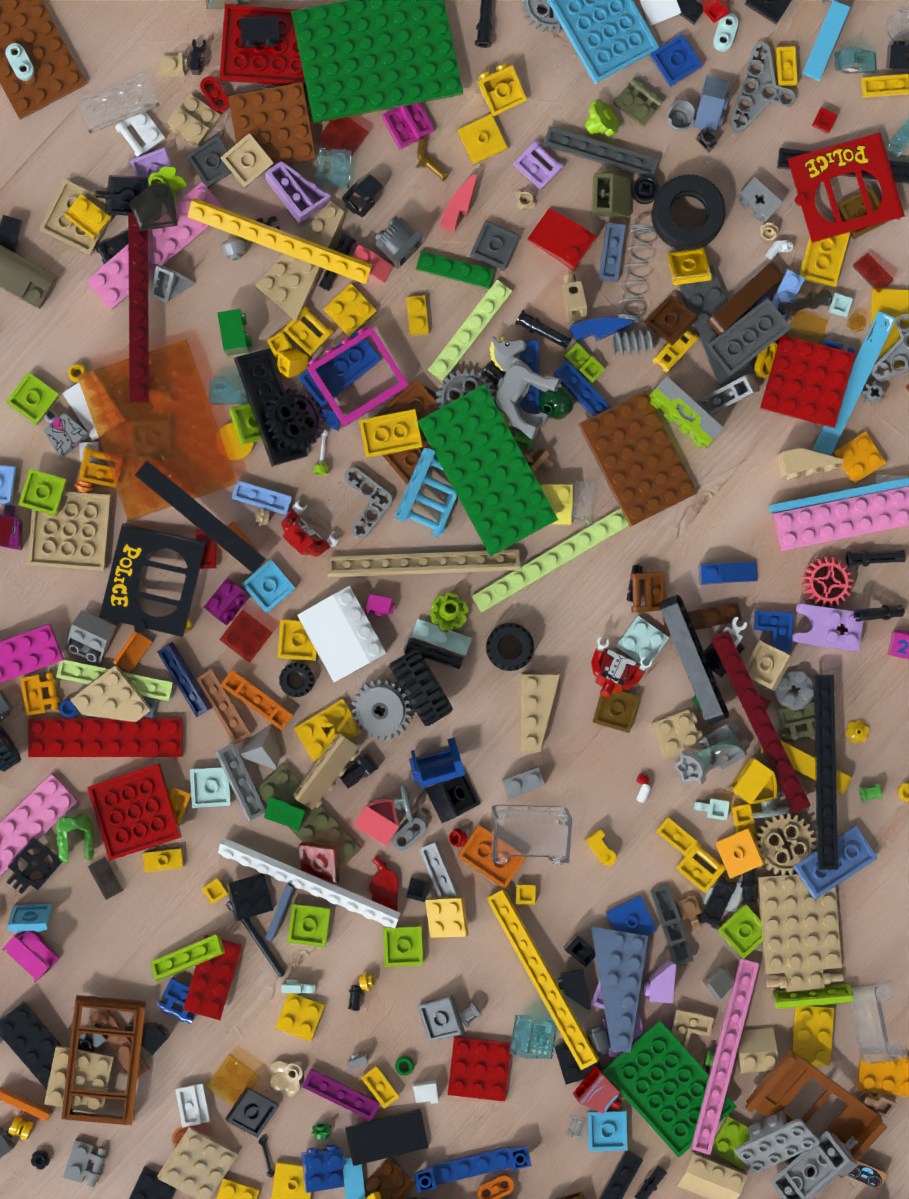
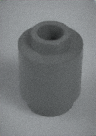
(599, 1039)

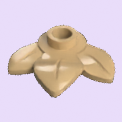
(284, 1079)

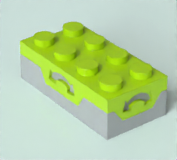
(685, 413)

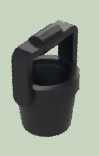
(367, 190)

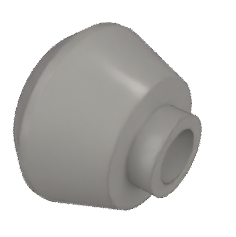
(234, 248)

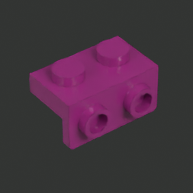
(227, 601)

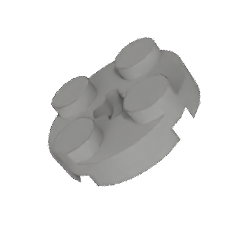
(804, 695)

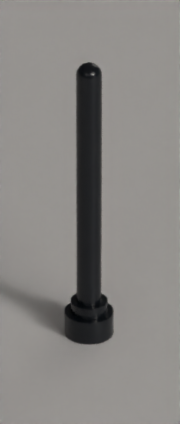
(261, 944)

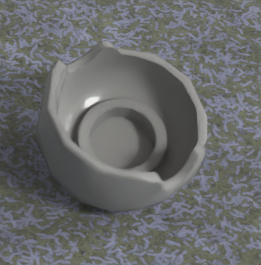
(680, 115)

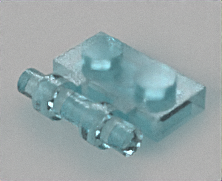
(339, 168)

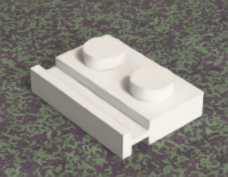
(192, 1105)

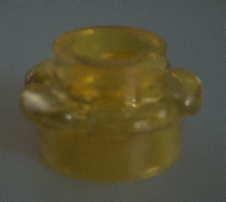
(861, 323)

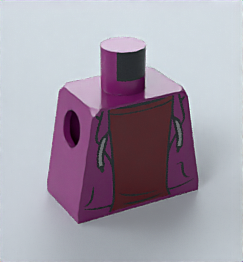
(10, 529)

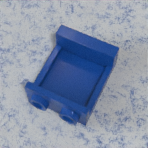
(437, 766)

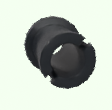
(355, 997)

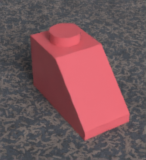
(380, 268)

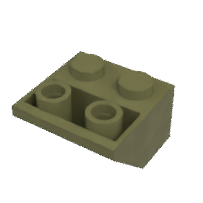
(611, 195)

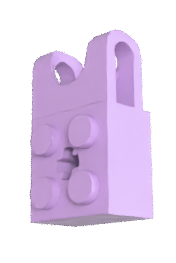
(824, 628)

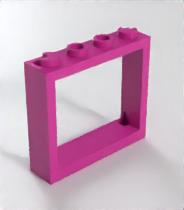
(332, 353)

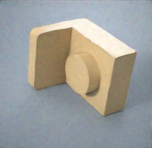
(174, 65)

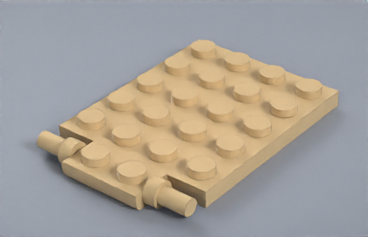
(798, 933)

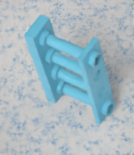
(413, 494)

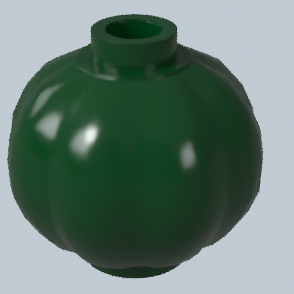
(556, 403)

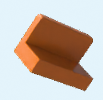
(133, 651)

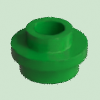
(404, 1072)

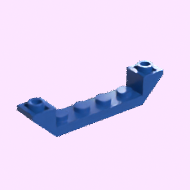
(472, 1165)

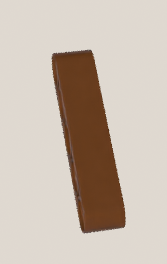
(745, 298)

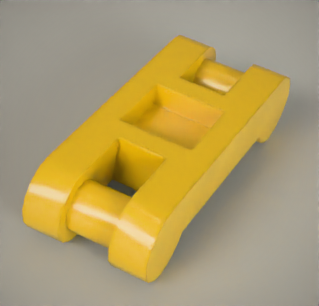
(675, 351)

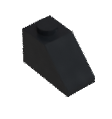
(575, 987)
(152, 1036)

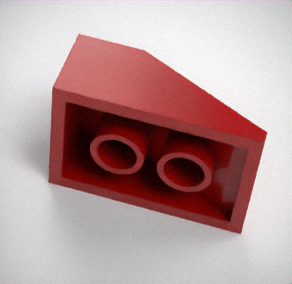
(562, 239)

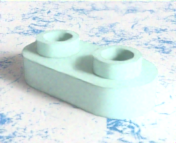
(725, 31)
(19, 61)

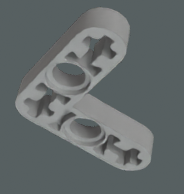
(374, 504)

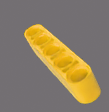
(805, 765)

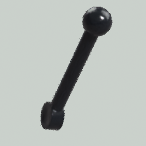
(262, 1141)

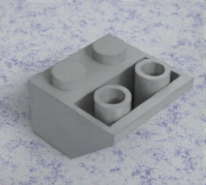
(90, 637)

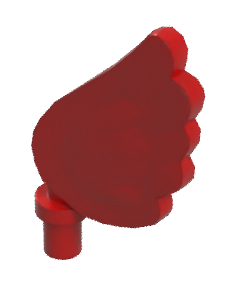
(384, 885)

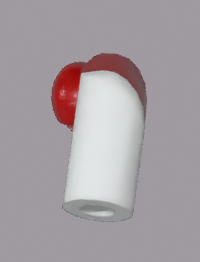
(645, 787)

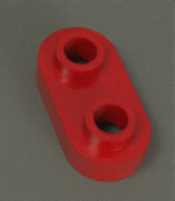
(215, 95)

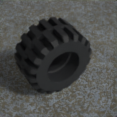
(517, 631)

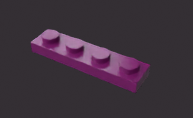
(341, 1094)

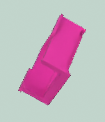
(31, 953)

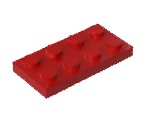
(212, 982)

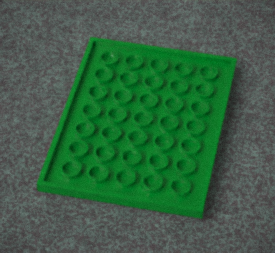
(375, 55)

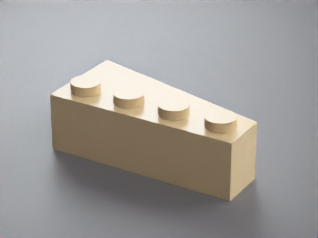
(535, 709)

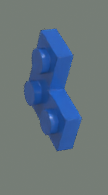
(779, 623)

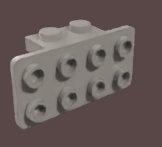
(775, 1141)

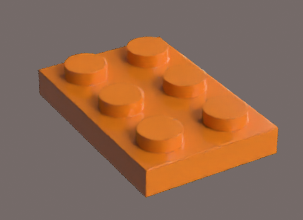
(478, 855)

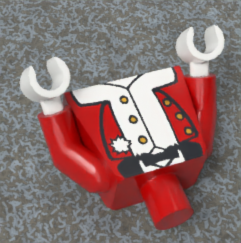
(302, 536)
(614, 670)

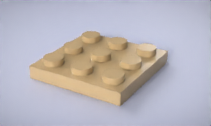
(61, 228)
(91, 1073)
(197, 1165)

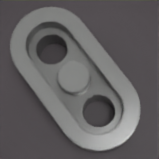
(409, 834)

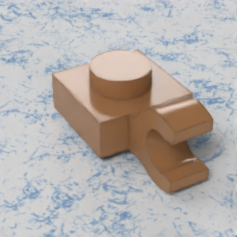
(689, 909)
(881, 1103)

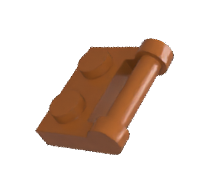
(653, 591)

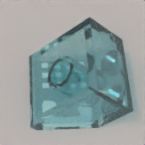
(533, 1037)

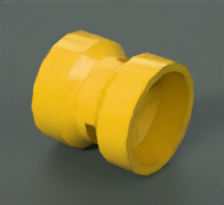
(17, 1125)

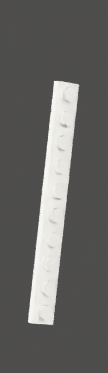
(308, 882)

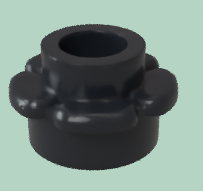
(45, 1159)

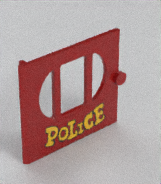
(854, 156)

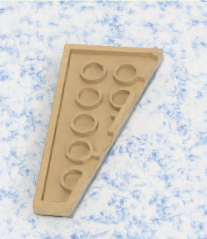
(292, 279)

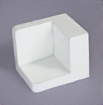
(426, 1092)

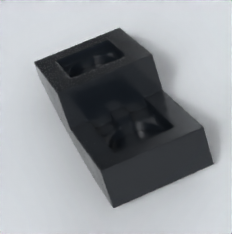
(9, 232)

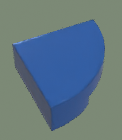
(331, 419)

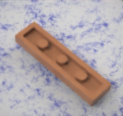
(223, 706)
(119, 1045)

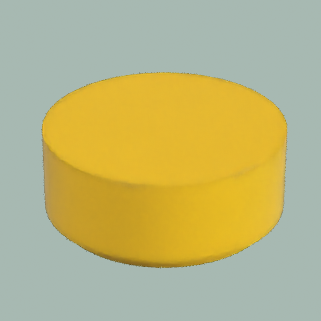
(903, 791)

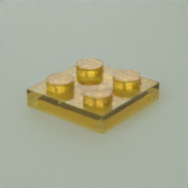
(232, 1079)

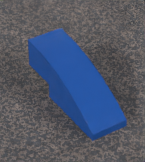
(598, 327)

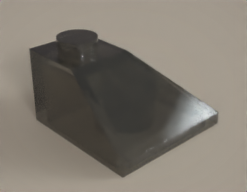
(154, 207)

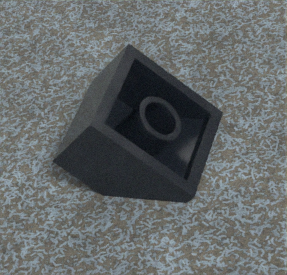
(452, 797)

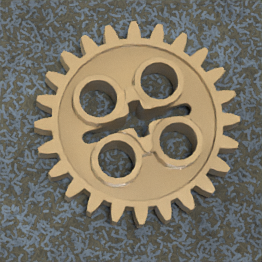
(799, 836)

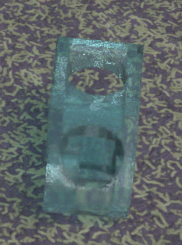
(900, 140)

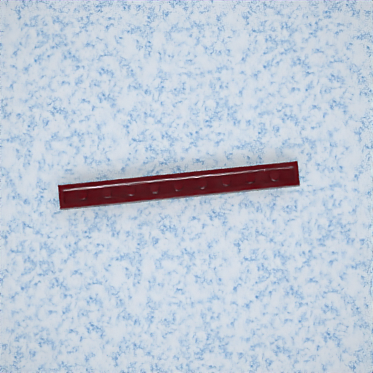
(138, 312)
(760, 721)

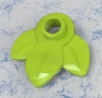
(167, 175)

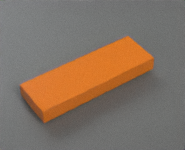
(25, 1104)

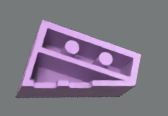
(295, 192)

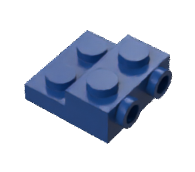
(323, 1168)

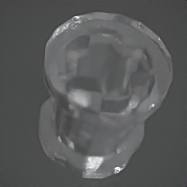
(576, 1126)

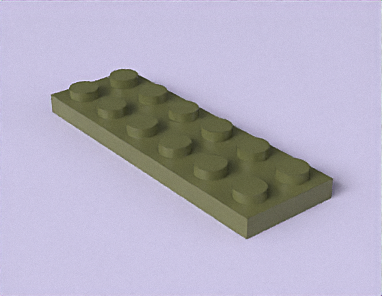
(318, 824)

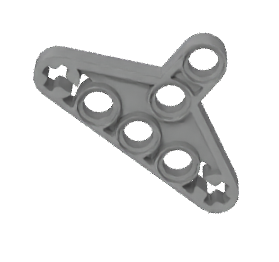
(756, 99)
(898, 352)

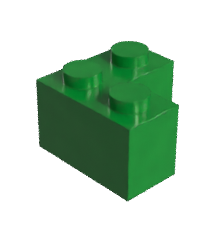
(233, 333)

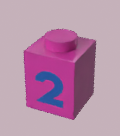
(899, 644)

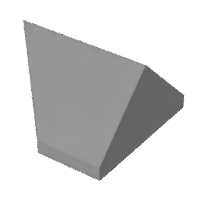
(168, 284)
(263, 748)

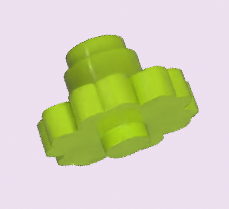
(601, 119)
(448, 612)

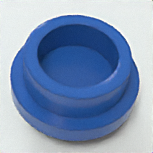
(68, 709)

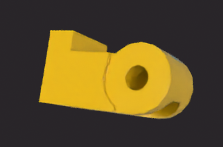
(603, 853)

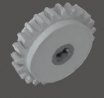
(386, 697)

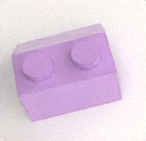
(661, 983)

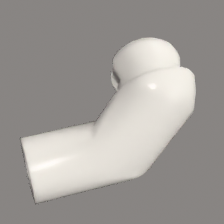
(779, 247)

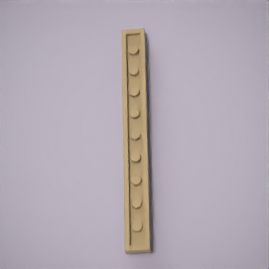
(422, 563)

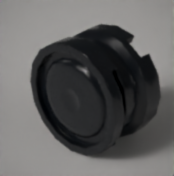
(645, 189)

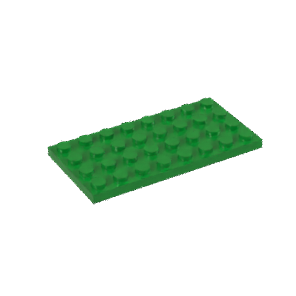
(487, 470)

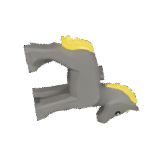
(517, 384)

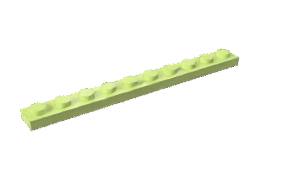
(550, 560)

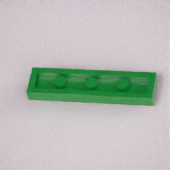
(455, 269)

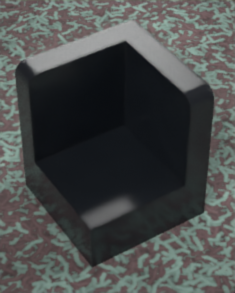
(417, 889)

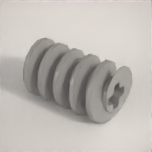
(632, 342)

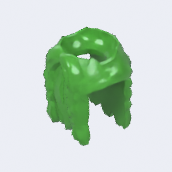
(66, 824)

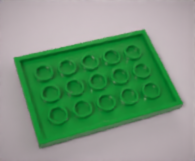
(663, 1085)

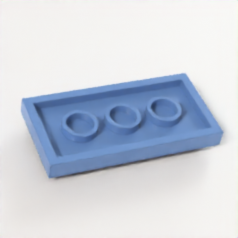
(853, 855)

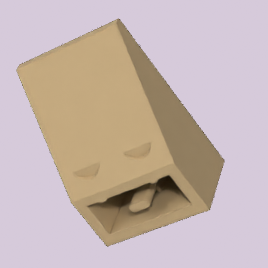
(800, 461)

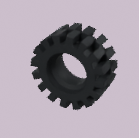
(288, 671)

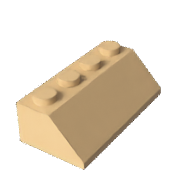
(325, 771)

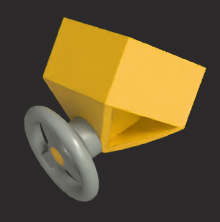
(757, 785)

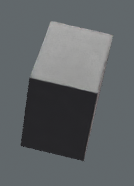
(580, 950)

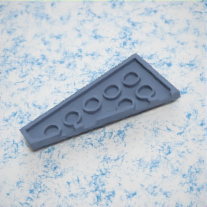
(620, 970)

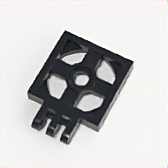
(22, 877)

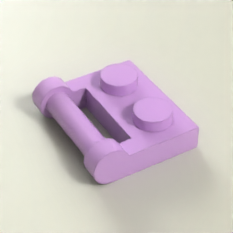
(533, 169)

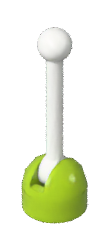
(321, 466)

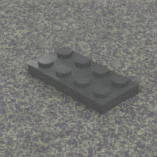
(749, 336)

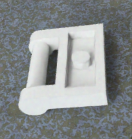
(147, 131)

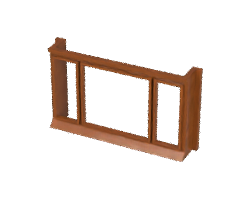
(129, 1097)

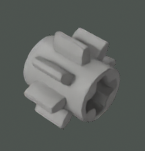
(869, 390)

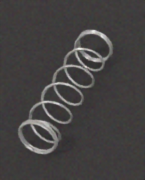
(638, 228)

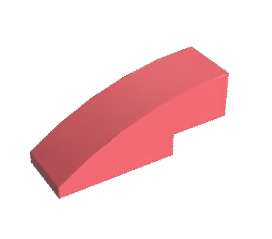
(458, 204)

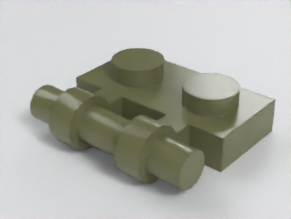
(636, 107)
(791, 718)

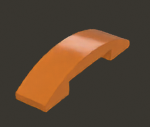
(257, 700)

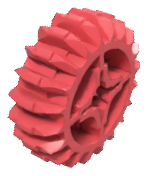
(829, 574)

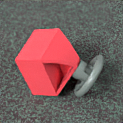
(380, 817)

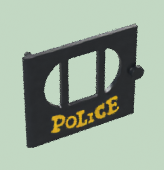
(122, 587)

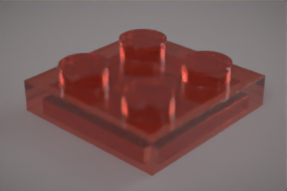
(342, 134)
(246, 636)
(320, 861)

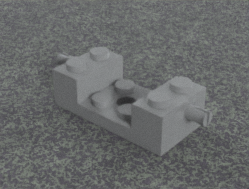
(828, 1159)

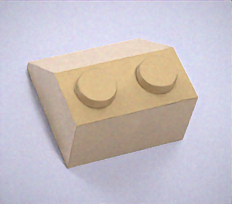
(757, 1050)

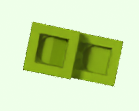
(583, 362)

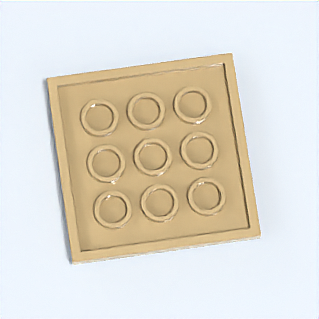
(74, 536)

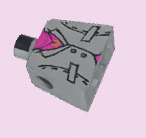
(63, 433)

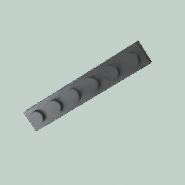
(600, 152)

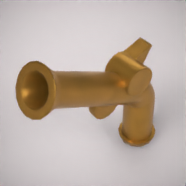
(428, 161)

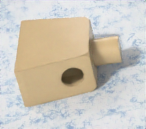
(574, 299)

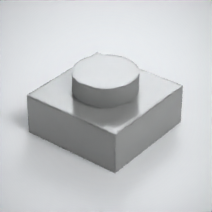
(357, 1060)

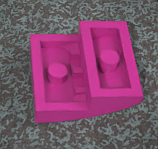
(408, 124)

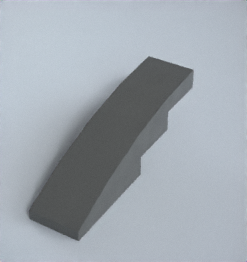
(672, 925)

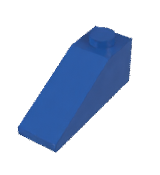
(727, 573)

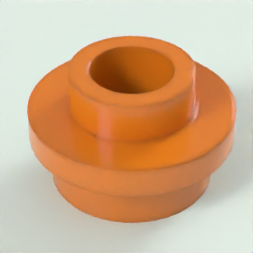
(83, 486)

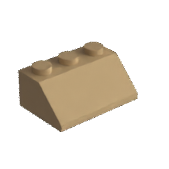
(711, 1177)

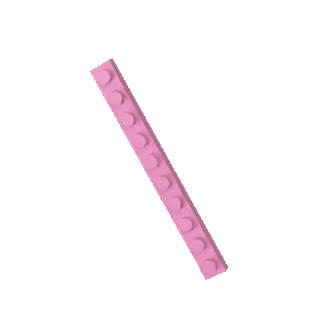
(724, 1056)

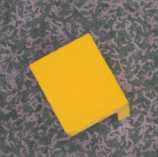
(292, 362)

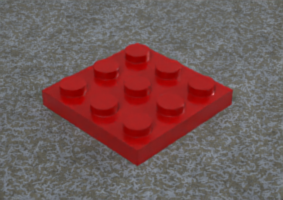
(479, 1068)

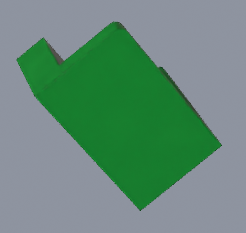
(285, 813)

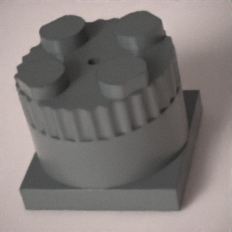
(399, 241)

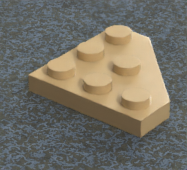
(111, 698)

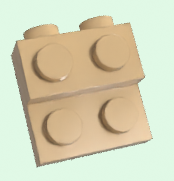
(193, 120)
(677, 733)

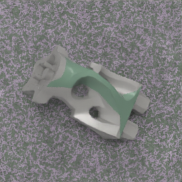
(724, 744)

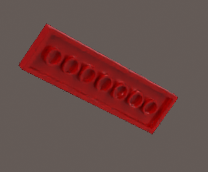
(105, 738)

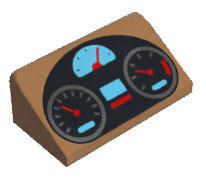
(868, 1174)

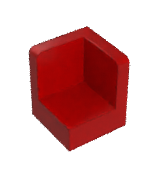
(716, 9)

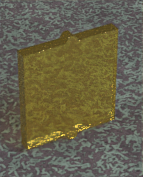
(807, 327)

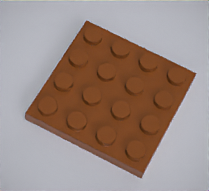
(277, 121)
(411, 398)

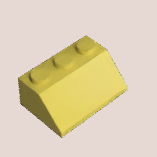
(561, 501)

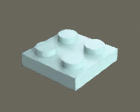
(641, 641)
(209, 787)

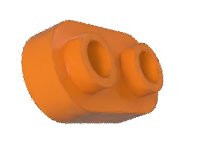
(494, 1185)

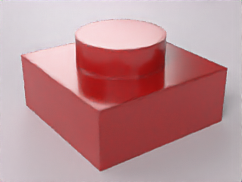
(824, 120)

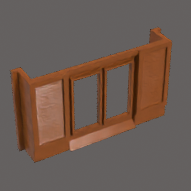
(791, 1076)

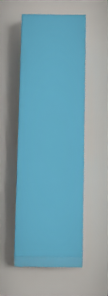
(826, 40)

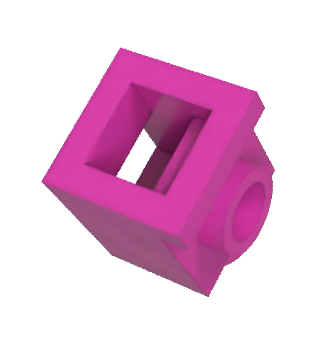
(380, 605)

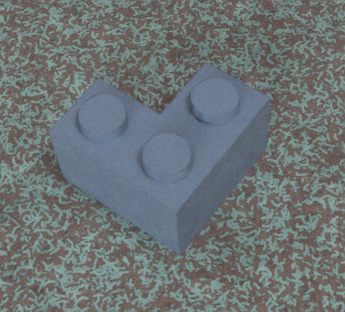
(712, 101)

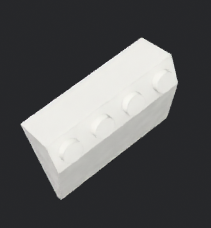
(341, 634)

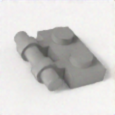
(79, 1160)

